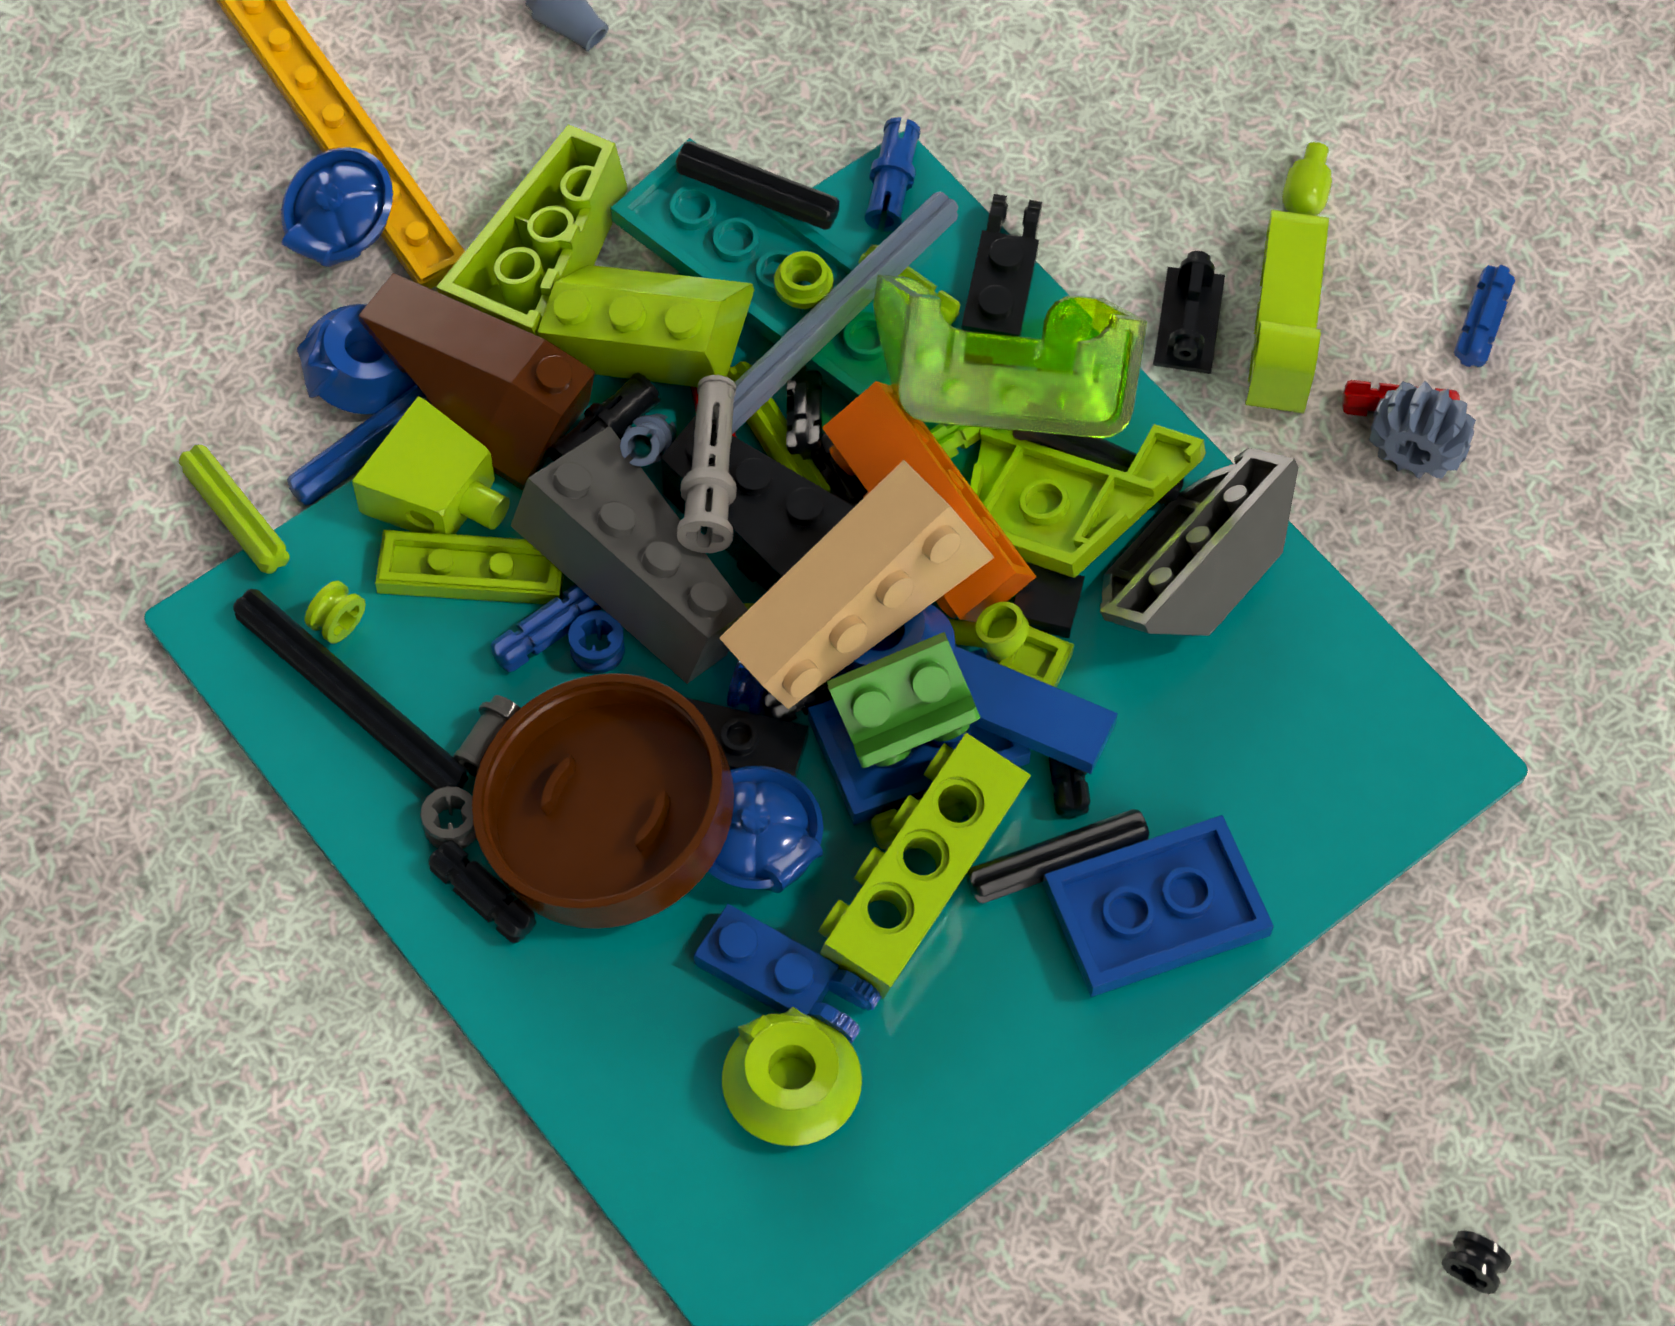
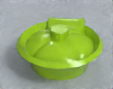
(791, 1078)

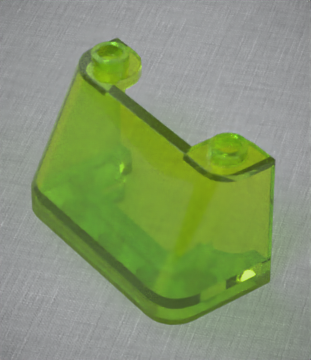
(1066, 383)

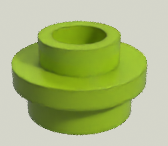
(803, 267)

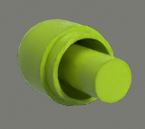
(1308, 182)

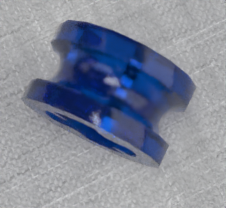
(745, 690)

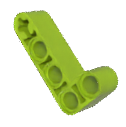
(1288, 312)

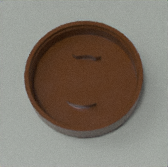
(603, 800)

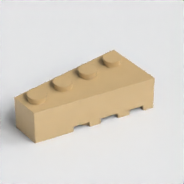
(856, 586)

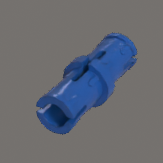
(892, 174)

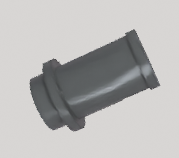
(492, 719)

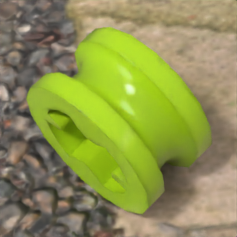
(335, 611)

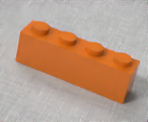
(874, 438)

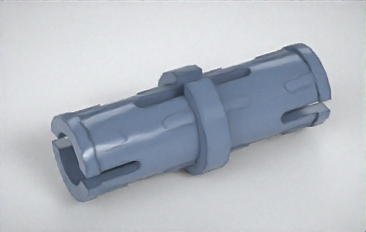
(635, 437)

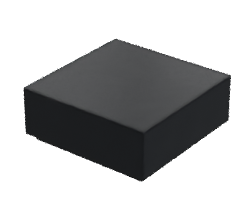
(1050, 601)

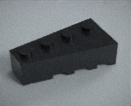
(774, 510)

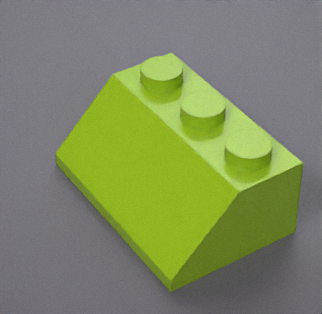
(647, 323)

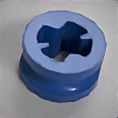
(596, 623)

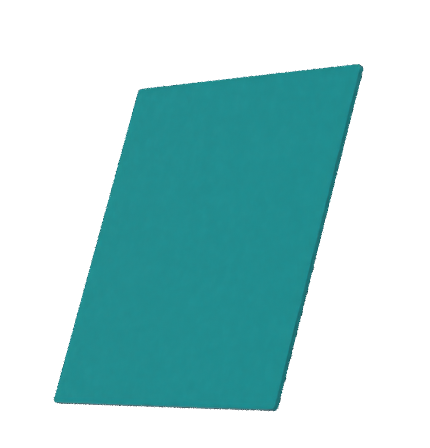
(1289, 720)

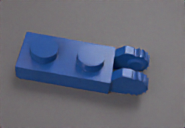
(780, 970)

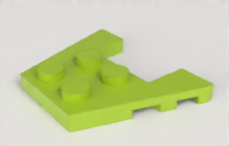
(1069, 508)

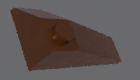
(481, 373)

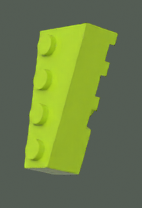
(541, 231)

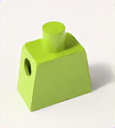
(429, 476)

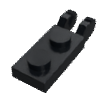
(1003, 273)

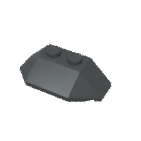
(1204, 549)

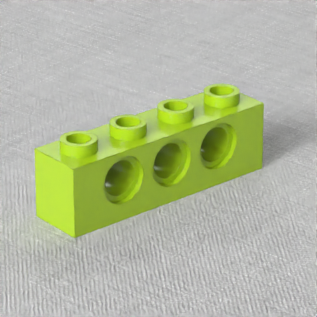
(989, 789)

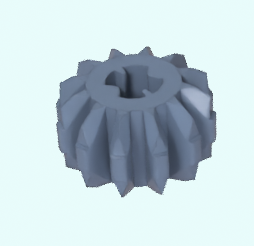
(1422, 430)

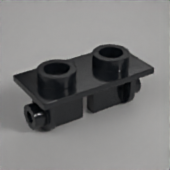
(1190, 315)

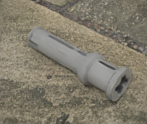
(702, 507)

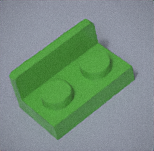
(904, 701)

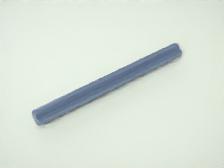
(840, 306)

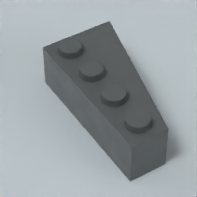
(621, 547)

